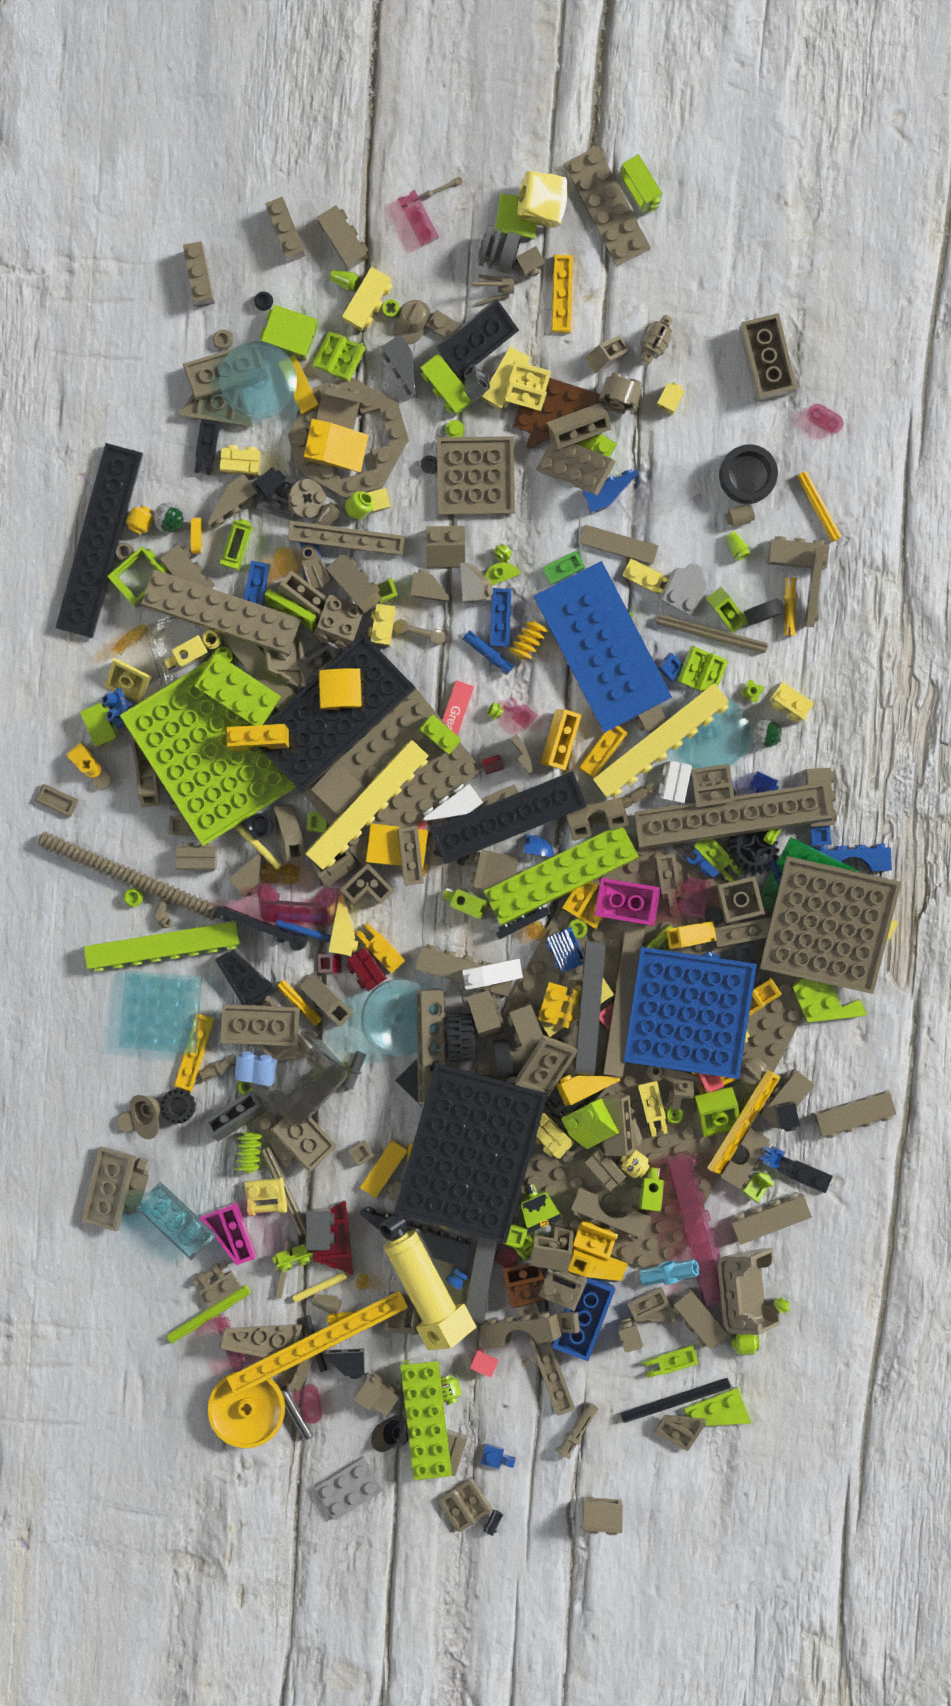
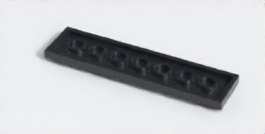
(508, 817)

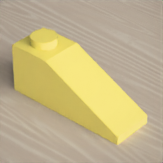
(343, 932)

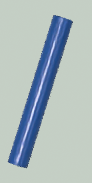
(303, 931)

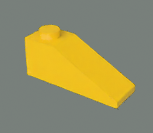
(579, 1087)

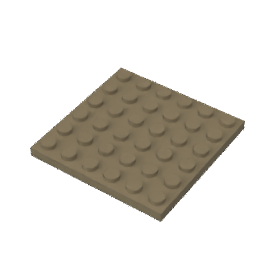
(830, 924)

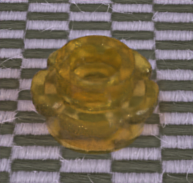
(536, 935)
(362, 1281)

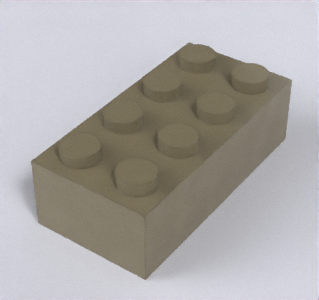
(767, 357)

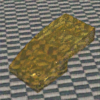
(135, 634)

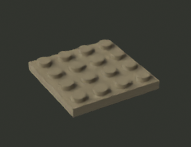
(475, 475)

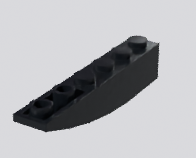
(437, 1244)

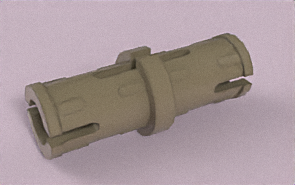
(218, 1068)

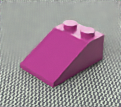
(627, 901)

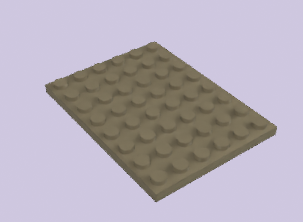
(429, 785)

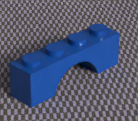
(875, 858)

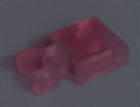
(522, 715)

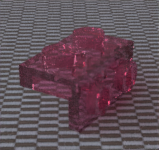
(695, 897)

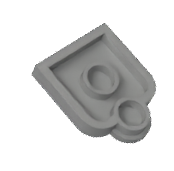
(685, 589)

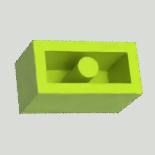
(98, 726)
(439, 734)

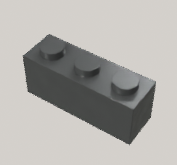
(234, 1116)

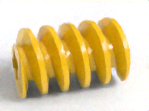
(528, 640)

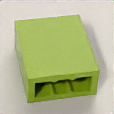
(290, 331)

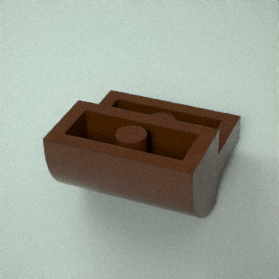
(523, 1284)

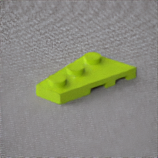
(720, 1409)

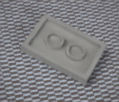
(349, 1488)

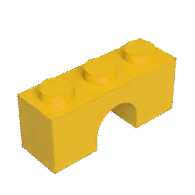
(269, 736)

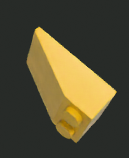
(335, 446)

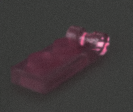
(418, 219)

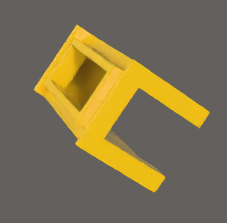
(691, 935)

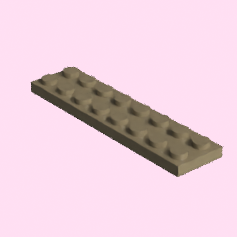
(221, 612)

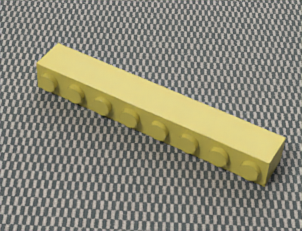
(661, 741)
(366, 804)

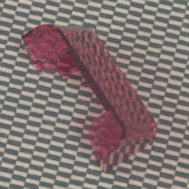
(318, 913)

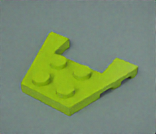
(821, 1002)

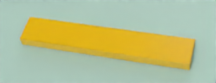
(744, 1122)

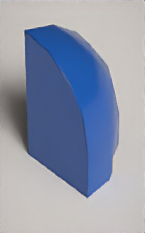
(538, 846)

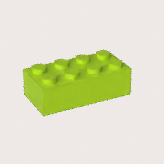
(236, 690)

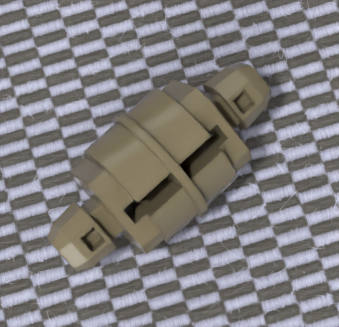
(660, 342)

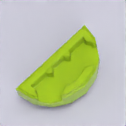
(501, 572)

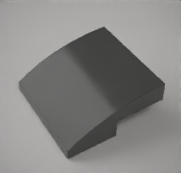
(278, 503)

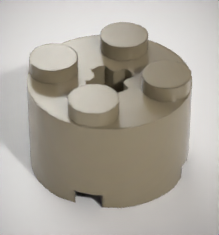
(620, 393)

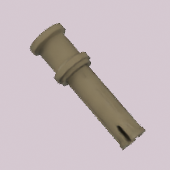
(573, 1437)

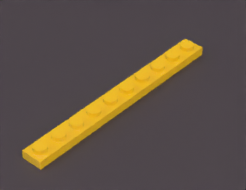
(317, 1343)

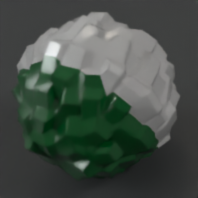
(168, 518)
(766, 733)

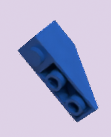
(609, 492)

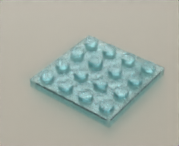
(160, 1011)

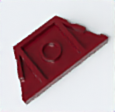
(340, 1253)

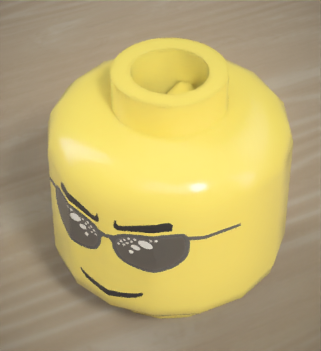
(635, 1164)

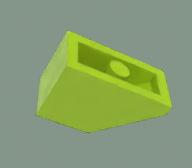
(726, 609)

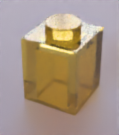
(285, 561)

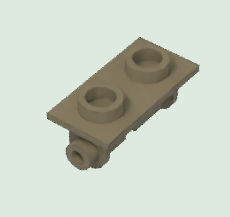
(296, 1375)

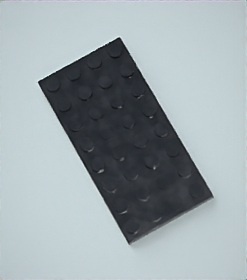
(325, 735)

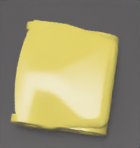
(542, 199)

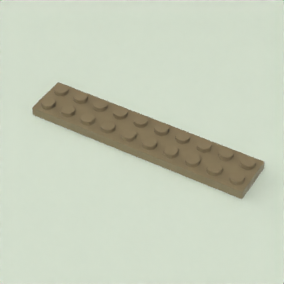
(746, 815)

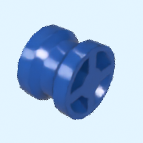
(457, 1277)

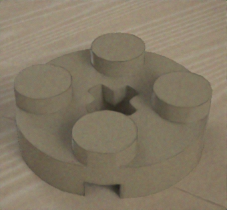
(315, 494)

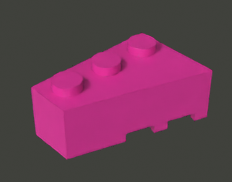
(231, 1232)

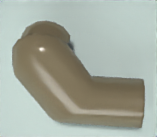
(161, 915)

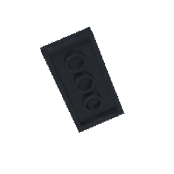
(477, 338)

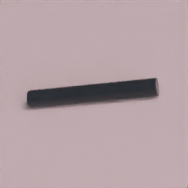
(310, 1330)

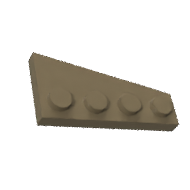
(260, 1340)

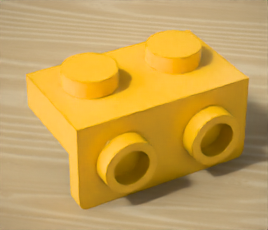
(594, 1240)

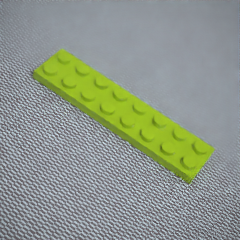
(561, 874)

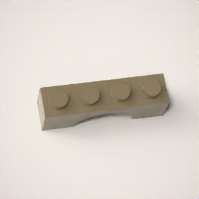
(633, 1222)
(541, 1327)

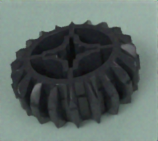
(738, 851)

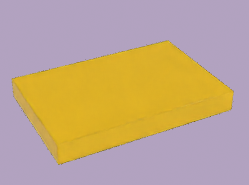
(384, 844)

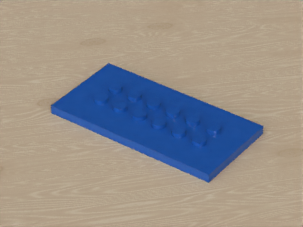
(602, 646)

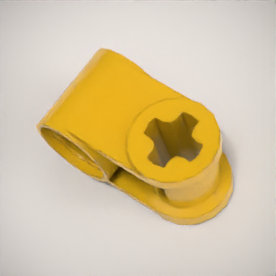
(83, 759)

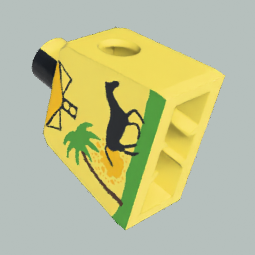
(195, 650)

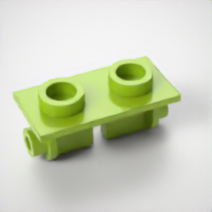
(286, 1262)

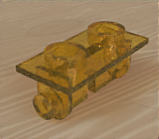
(288, 872)

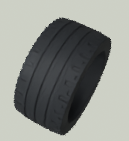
(759, 453)

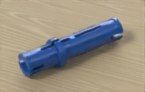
(490, 654)

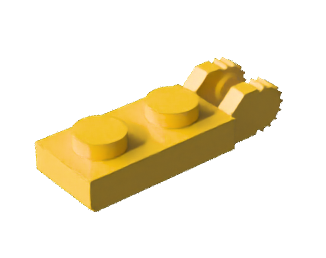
(382, 949)

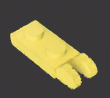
(644, 576)
(652, 1105)

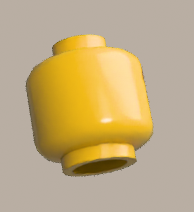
(140, 519)

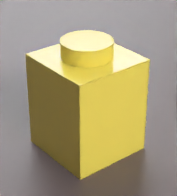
(670, 398)

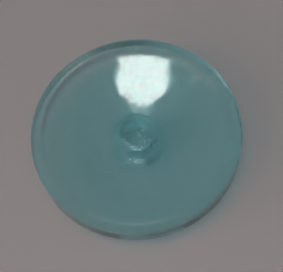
(257, 380)
(718, 742)
(390, 1017)

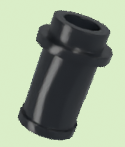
(493, 1522)

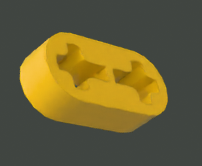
(196, 535)

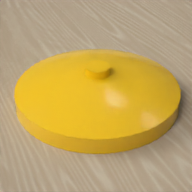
(248, 1417)

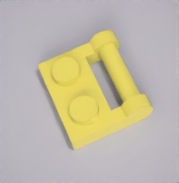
(263, 1190)

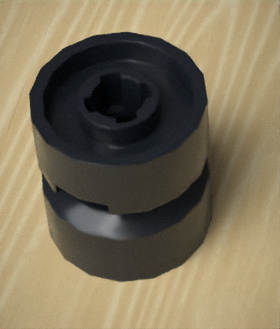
(260, 825)

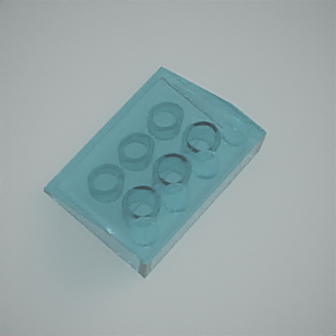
(175, 1221)

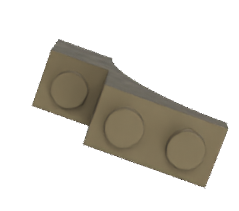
(147, 779)

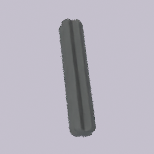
(296, 1415)

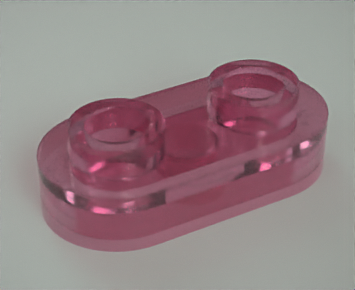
(825, 418)
(310, 1404)

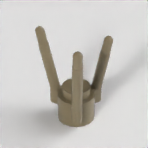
(504, 284)

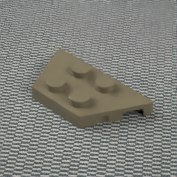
(214, 409)
(286, 666)
(284, 1053)

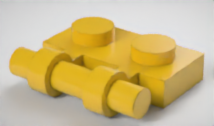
(553, 1002)

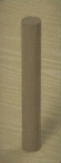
(282, 1275)

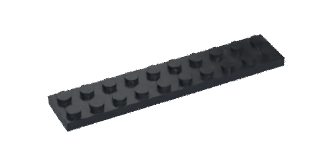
(99, 540)

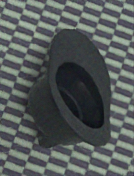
(390, 1434)

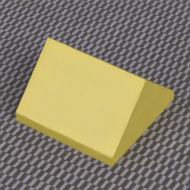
(129, 679)

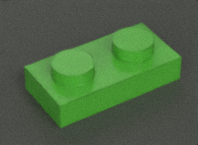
(563, 567)

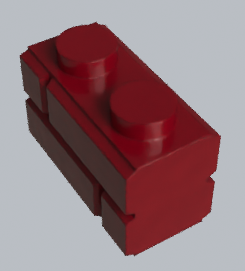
(366, 969)

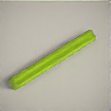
(208, 1314)

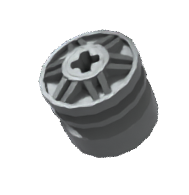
(499, 249)

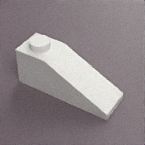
(492, 974)

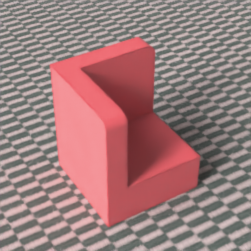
(711, 1082)
(483, 1363)

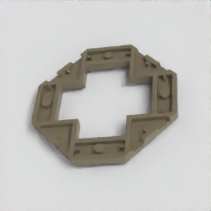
(384, 457)

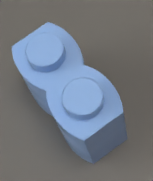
(255, 1069)

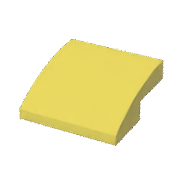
(527, 385)

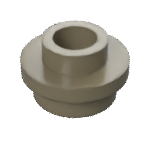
(121, 546)

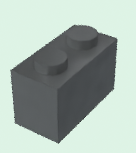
(319, 1229)

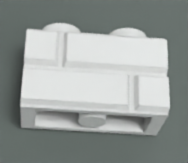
(675, 781)

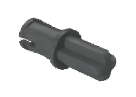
(354, 1070)

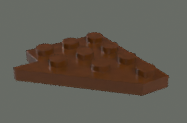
(559, 401)

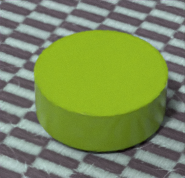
(578, 927)

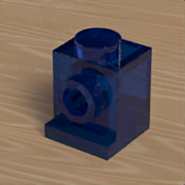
(762, 783)

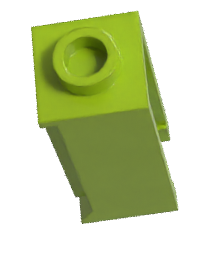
(225, 560)

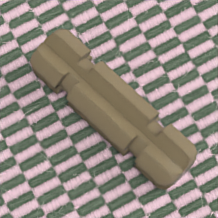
(639, 795)

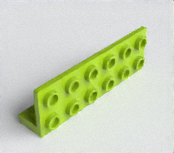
(426, 1419)

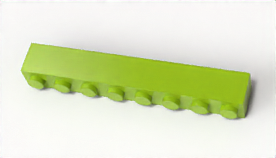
(162, 945)

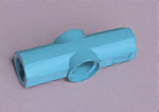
(669, 1272)

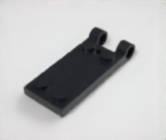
(280, 935)

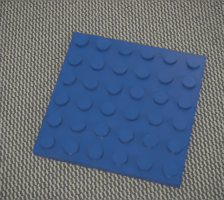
(690, 1012)

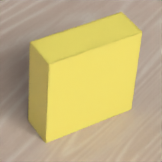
(380, 499)

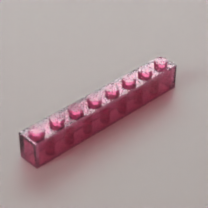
(695, 1223)

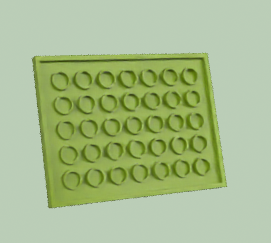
(187, 747)

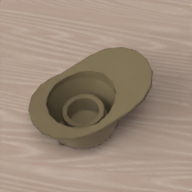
(412, 321)
(752, 1072)
(145, 1115)

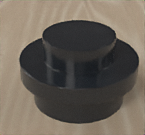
(263, 301)
(713, 914)

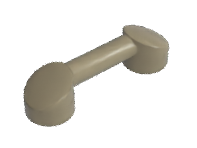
(437, 636)

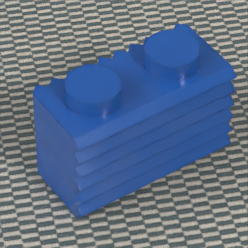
(565, 950)

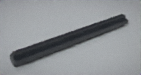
(675, 1400)

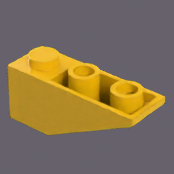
(595, 1267)

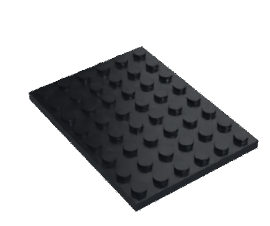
(470, 1152)

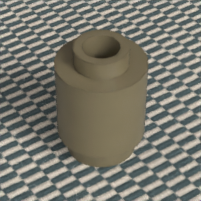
(740, 515)

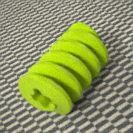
(248, 1152)

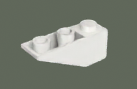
(458, 805)

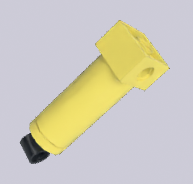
(441, 1319)

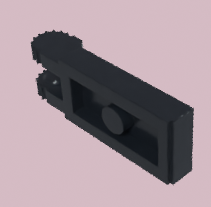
(207, 444)
(807, 1175)

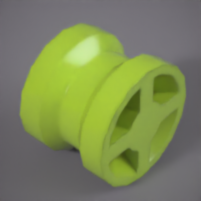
(223, 652)

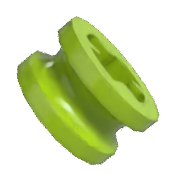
(385, 309)

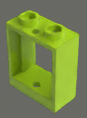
(641, 184)
(114, 576)

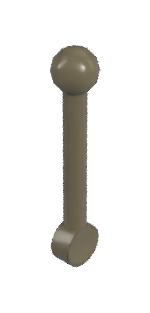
(458, 181)

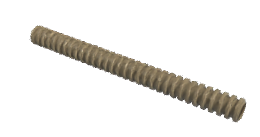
(127, 875)

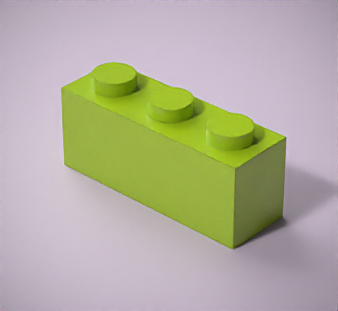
(445, 385)

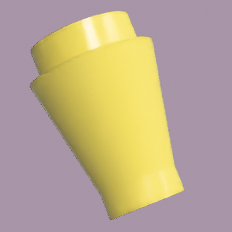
(208, 635)

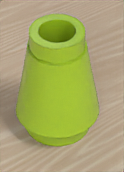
(345, 279)
(737, 546)

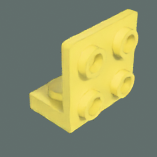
(791, 702)

